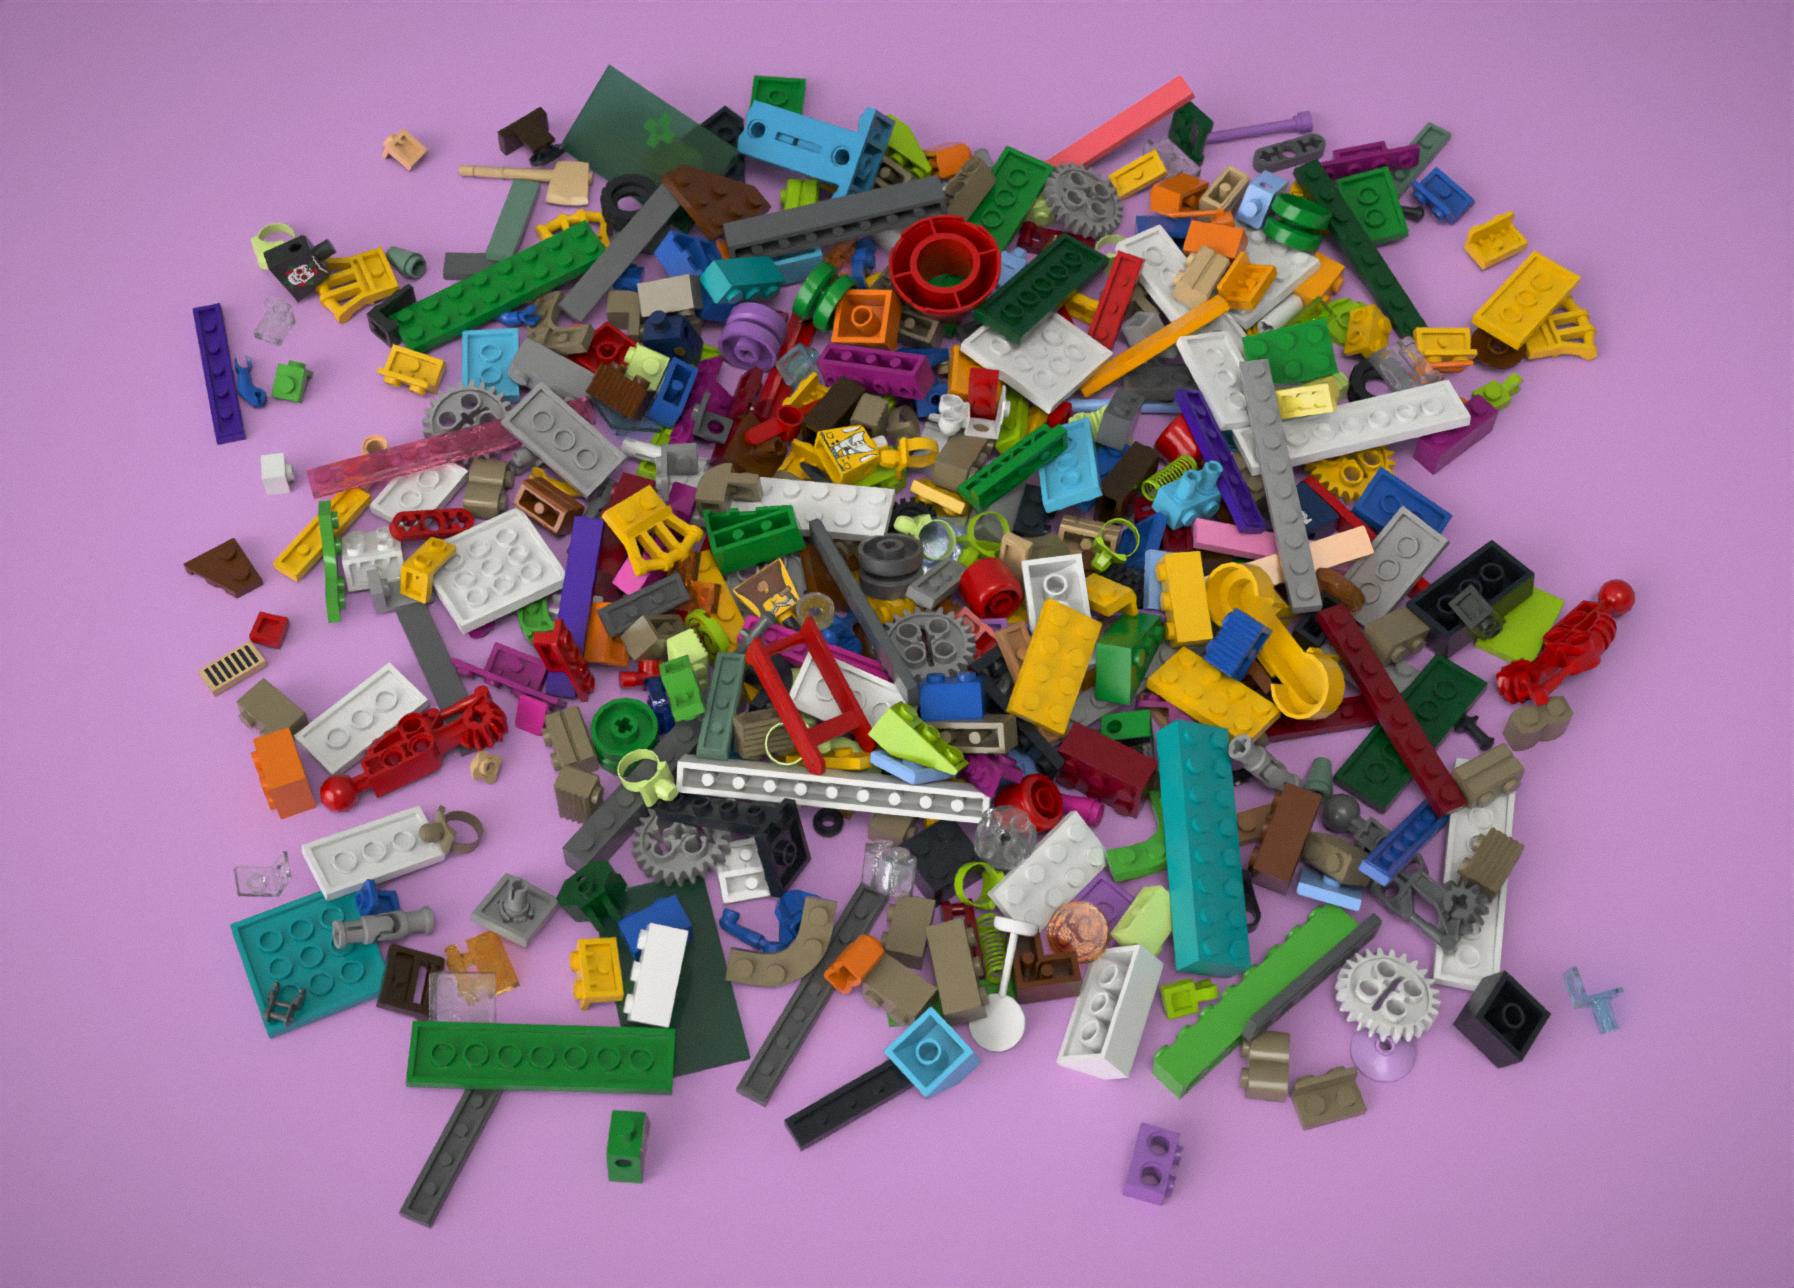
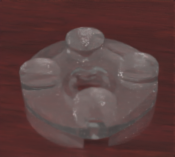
(988, 834)

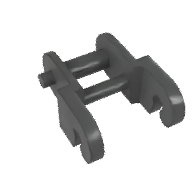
(292, 1006)

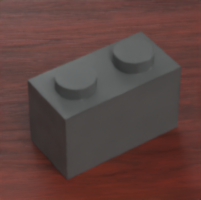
(1120, 419)

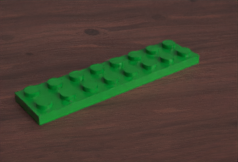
(1005, 207)
(498, 288)
(541, 1057)

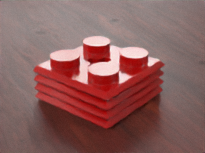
(606, 346)

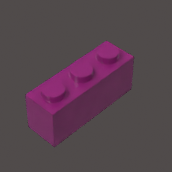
(1441, 448)

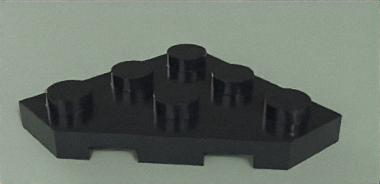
(728, 127)

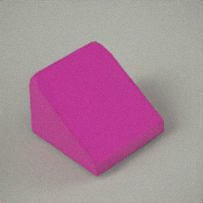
(531, 714)

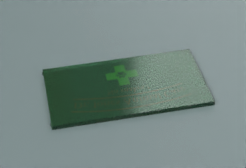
(639, 133)
(704, 1002)

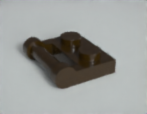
(401, 978)

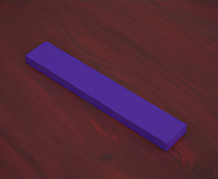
(219, 374)
(1213, 447)
(578, 592)

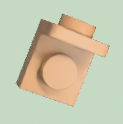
(404, 149)

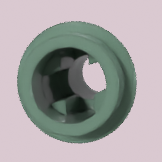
(407, 262)
(1320, 778)

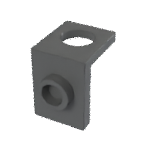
(703, 418)

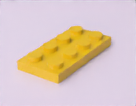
(1526, 300)
(1054, 667)
(1212, 695)

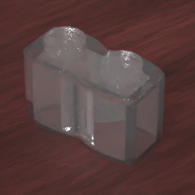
(889, 868)

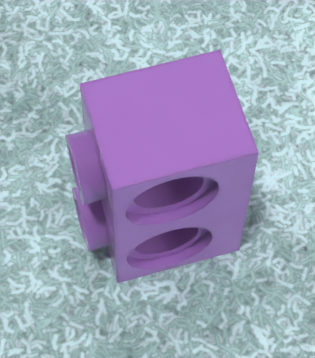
(1146, 1162)

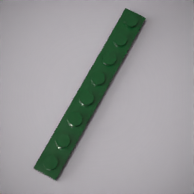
(1360, 250)

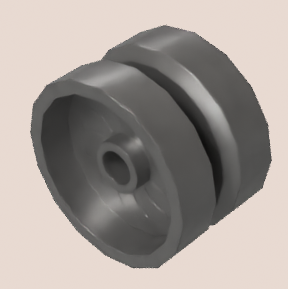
(889, 565)

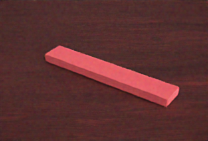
(1126, 124)

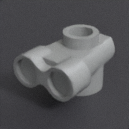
(523, 460)

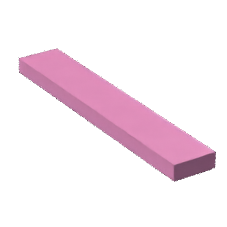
(1228, 540)

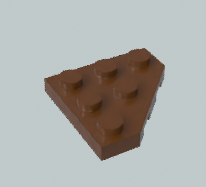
(713, 198)

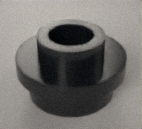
(824, 815)

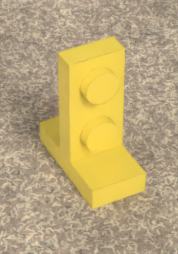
(1309, 399)

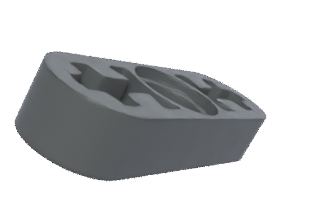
(1311, 144)

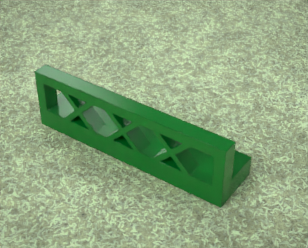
(1014, 466)

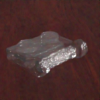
(1398, 370)

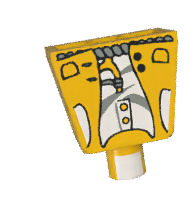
(848, 453)

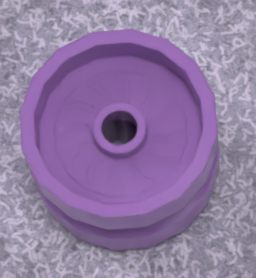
(752, 336)

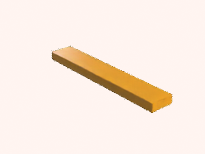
(1155, 344)

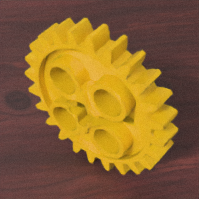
(1352, 465)

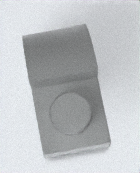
(1142, 326)

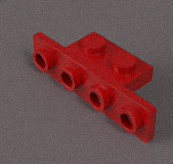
(563, 655)

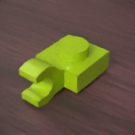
(1500, 395)
(1183, 996)

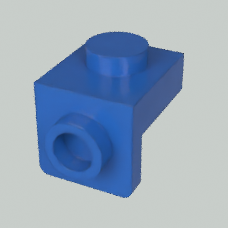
(630, 278)
(373, 901)

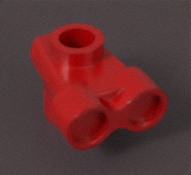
(631, 679)

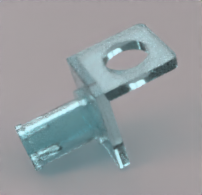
(1597, 1002)

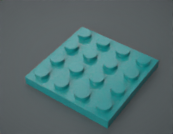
(298, 950)

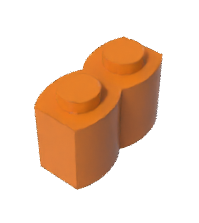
(854, 963)

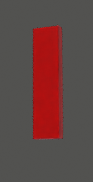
(1116, 299)

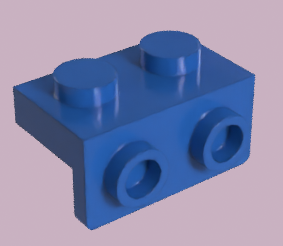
(1443, 196)

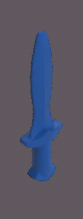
(840, 627)

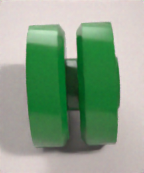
(1297, 222)
(821, 295)
(623, 728)

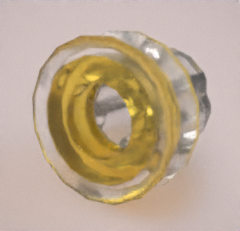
(818, 606)

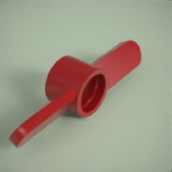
(785, 424)

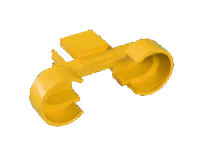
(1310, 679)

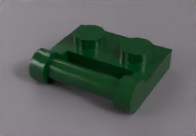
(1184, 128)

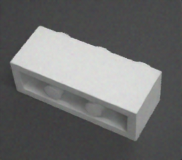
(656, 975)

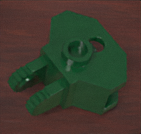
(593, 896)

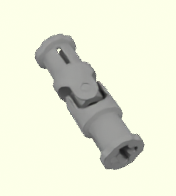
(1261, 763)
(381, 927)

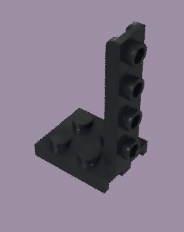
(1030, 741)
(776, 830)

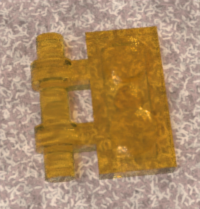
(488, 956)

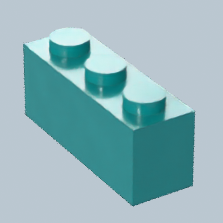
(742, 280)

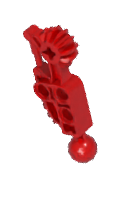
(1570, 644)
(417, 748)

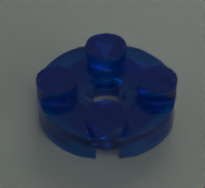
(657, 702)

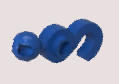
(863, 261)

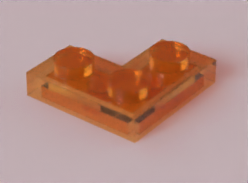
(702, 594)

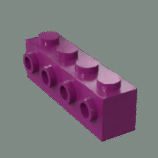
(877, 370)

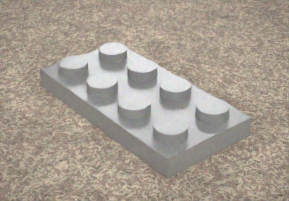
(564, 440)
(1399, 561)

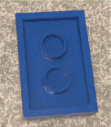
(1388, 494)

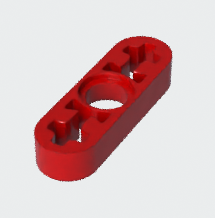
(421, 532)

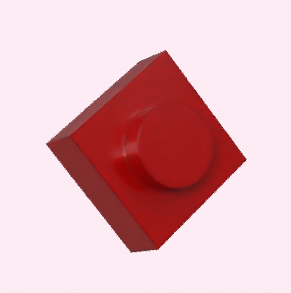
(1060, 415)
(269, 629)

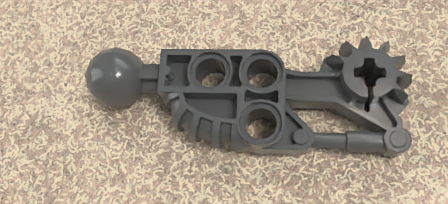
(1342, 814)

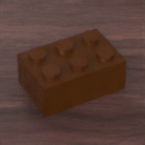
(1283, 838)

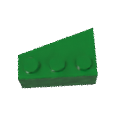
(752, 536)
(1125, 656)

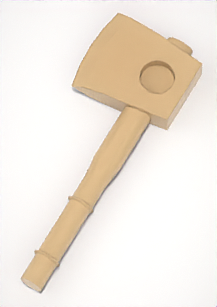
(567, 184)

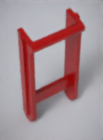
(807, 739)

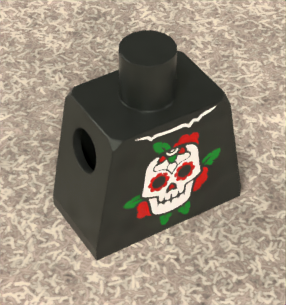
(300, 264)

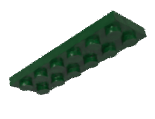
(1041, 288)
(1439, 702)

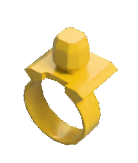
(900, 458)

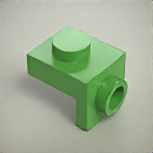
(290, 381)

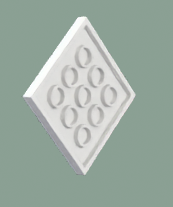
(1291, 265)
(1045, 365)
(496, 570)

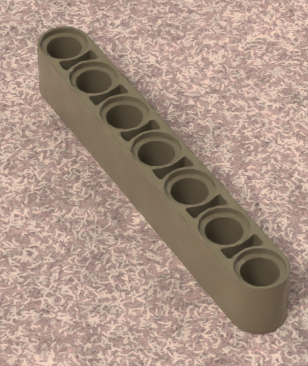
(962, 198)

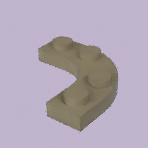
(558, 339)
(792, 962)

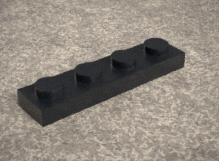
(847, 1104)

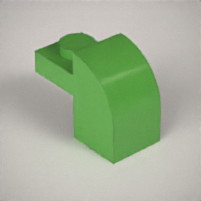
(682, 688)

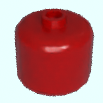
(1176, 442)
(990, 589)
(1035, 796)

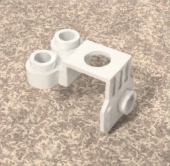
(956, 415)

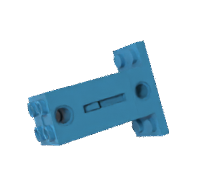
(817, 148)

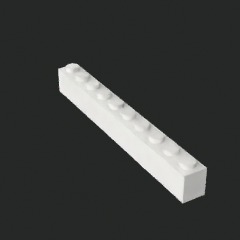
(832, 789)

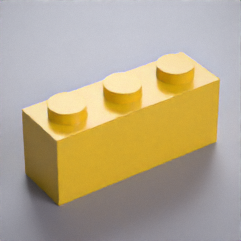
(1184, 599)

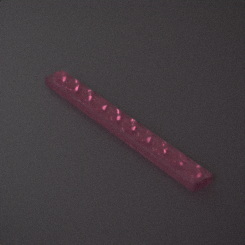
(421, 455)

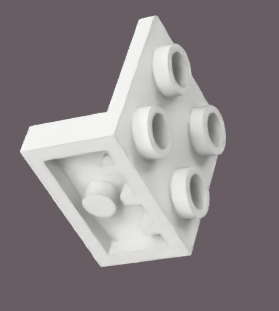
(369, 552)

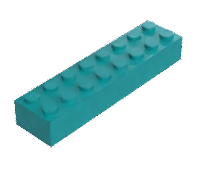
(1202, 850)

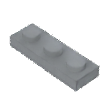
(936, 583)

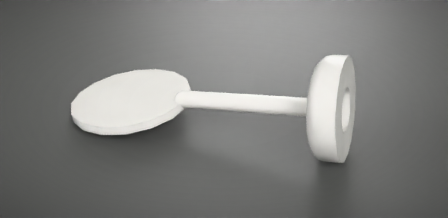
(1005, 1016)

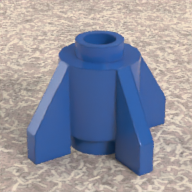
(789, 914)

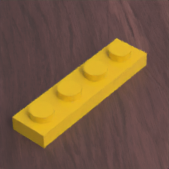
(307, 546)

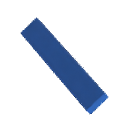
(1403, 844)

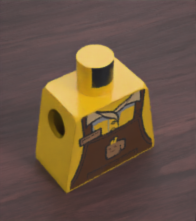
(770, 591)

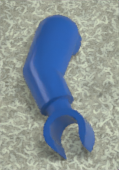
(518, 317)
(249, 392)
(752, 938)

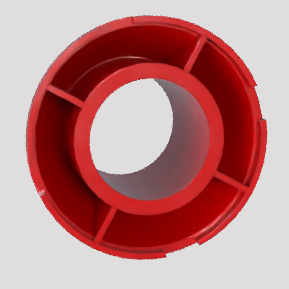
(945, 247)

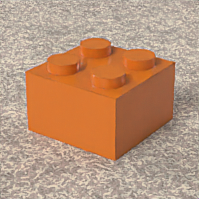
(868, 319)
(282, 774)

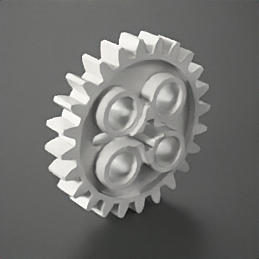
(1404, 1012)

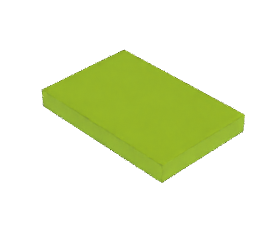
(1524, 628)

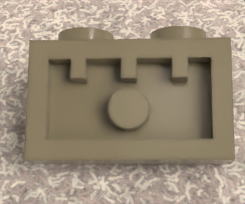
(1327, 1098)

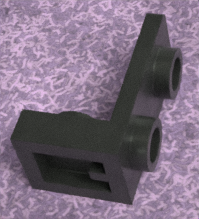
(385, 327)
(1477, 613)

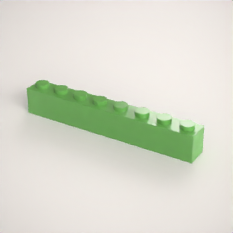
(1221, 1026)

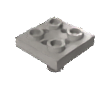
(519, 902)

